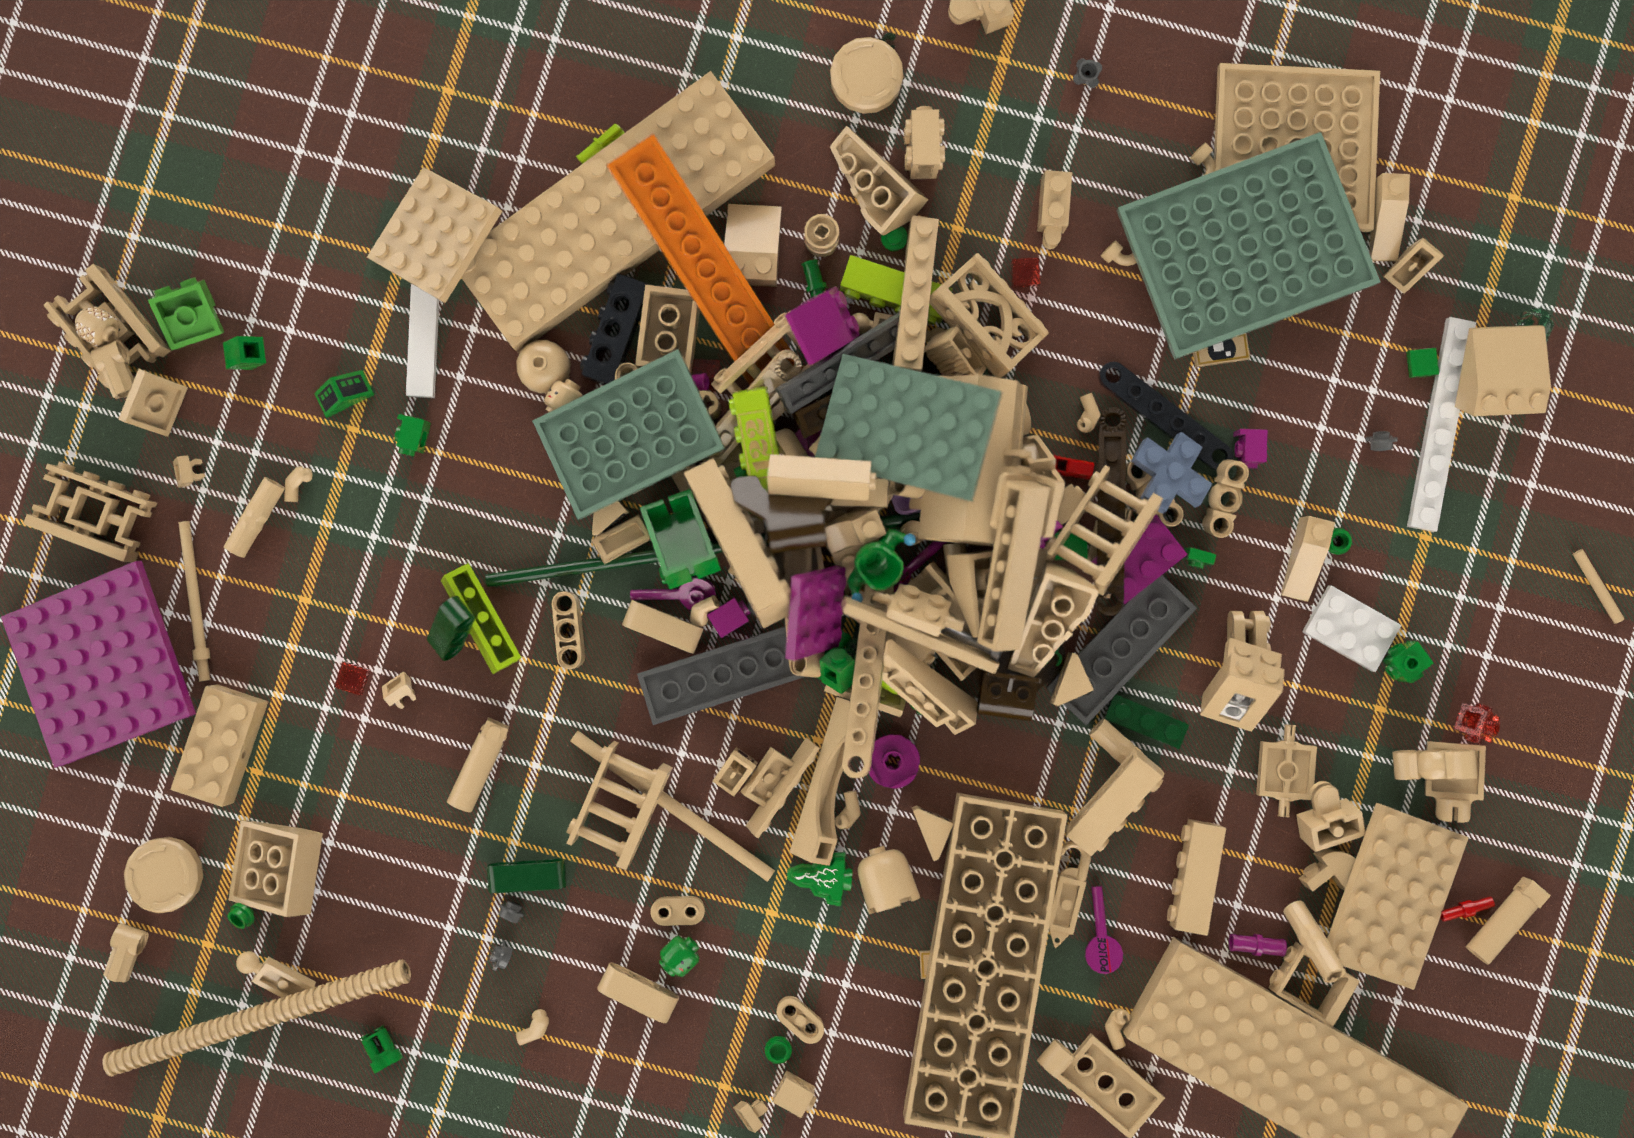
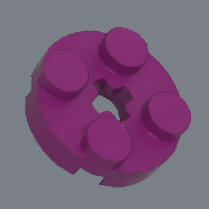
(907, 766)

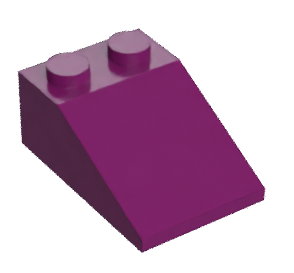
(822, 324)

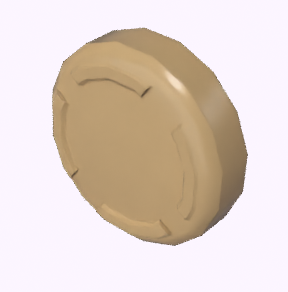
(866, 75)
(163, 874)

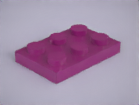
(1150, 558)

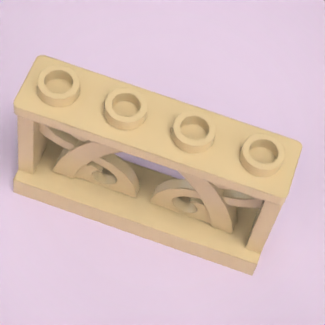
(1012, 311)

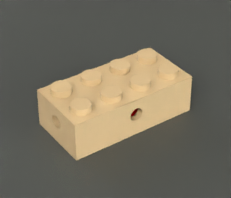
(219, 745)

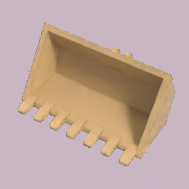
(968, 522)

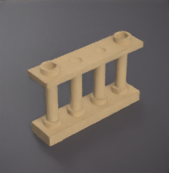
(725, 378)
(1117, 553)
(645, 802)

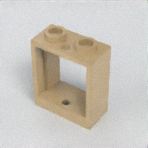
(1335, 999)

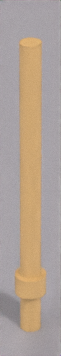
(200, 653)

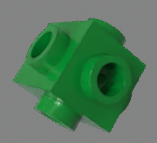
(1407, 662)

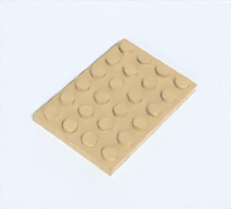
(1395, 896)

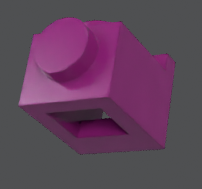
(1251, 447)

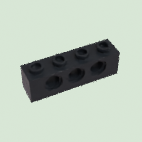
(619, 289)

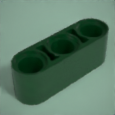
(450, 628)
(526, 876)

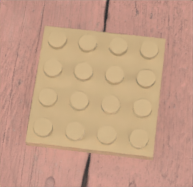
(434, 234)

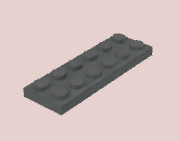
(1127, 644)
(716, 676)

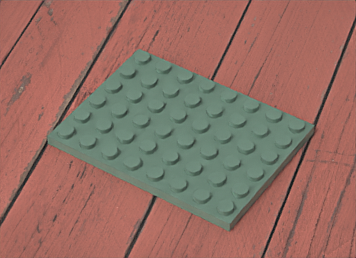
(1247, 245)

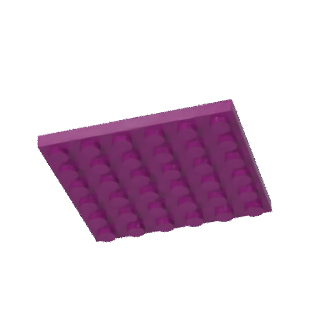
(98, 664)

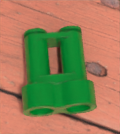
(387, 1057)

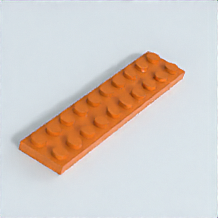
(693, 249)

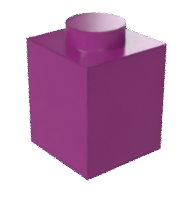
(729, 617)

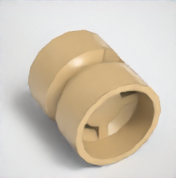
(821, 235)

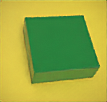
(1422, 362)

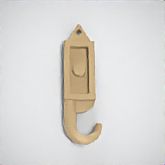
(1068, 896)

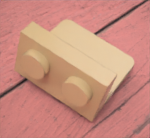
(1053, 503)

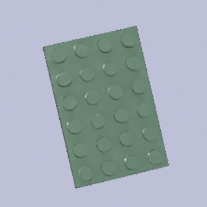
(910, 426)
(628, 434)

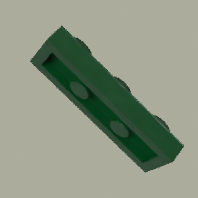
(1146, 721)

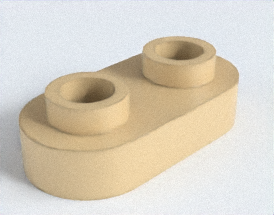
(677, 910)
(799, 1019)

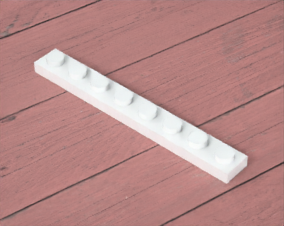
(1439, 429)

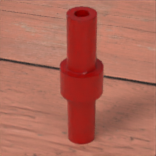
(1467, 909)

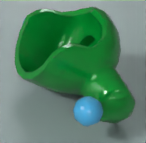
(878, 563)

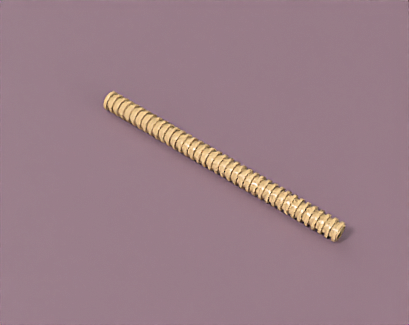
(256, 1018)

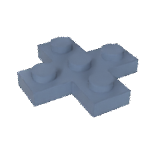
(1172, 471)

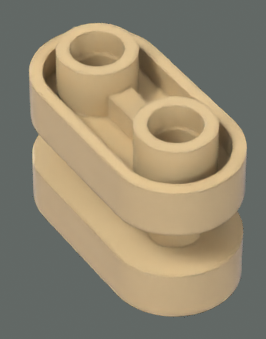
(1257, 626)

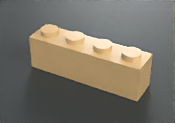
(1114, 802)
(1196, 876)

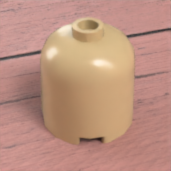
(886, 880)

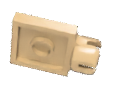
(1456, 792)

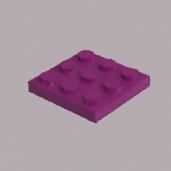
(815, 612)

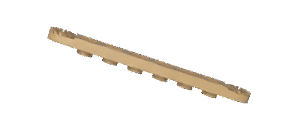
(865, 690)

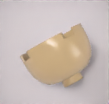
(542, 364)

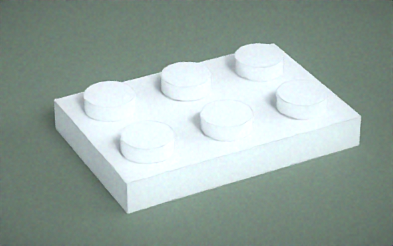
(1351, 628)

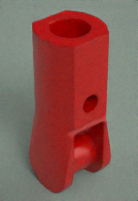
(1075, 467)

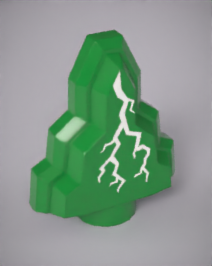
(822, 879)

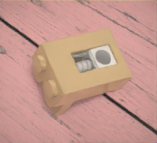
(1244, 685)

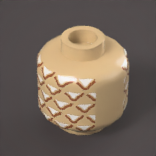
(97, 326)

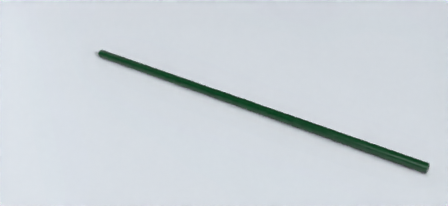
(626, 560)

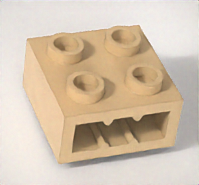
(924, 135)

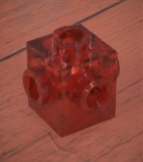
(1477, 723)

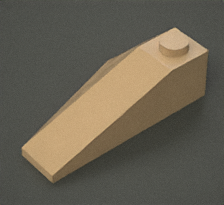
(881, 190)
(1056, 608)

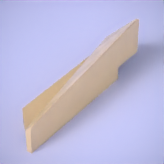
(928, 690)

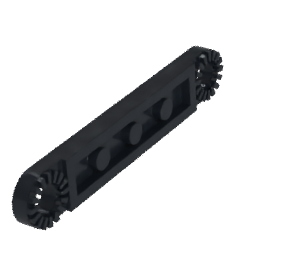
(1162, 412)

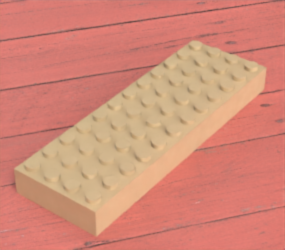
(584, 228)
(984, 967)
(1281, 1056)

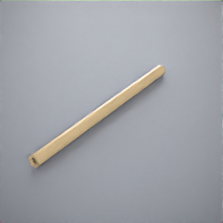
(681, 812)

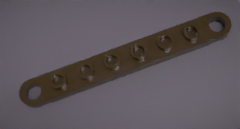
(1112, 454)

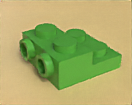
(186, 313)

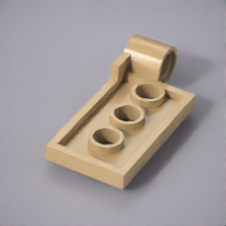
(1063, 1065)

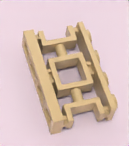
(124, 312)
(84, 532)

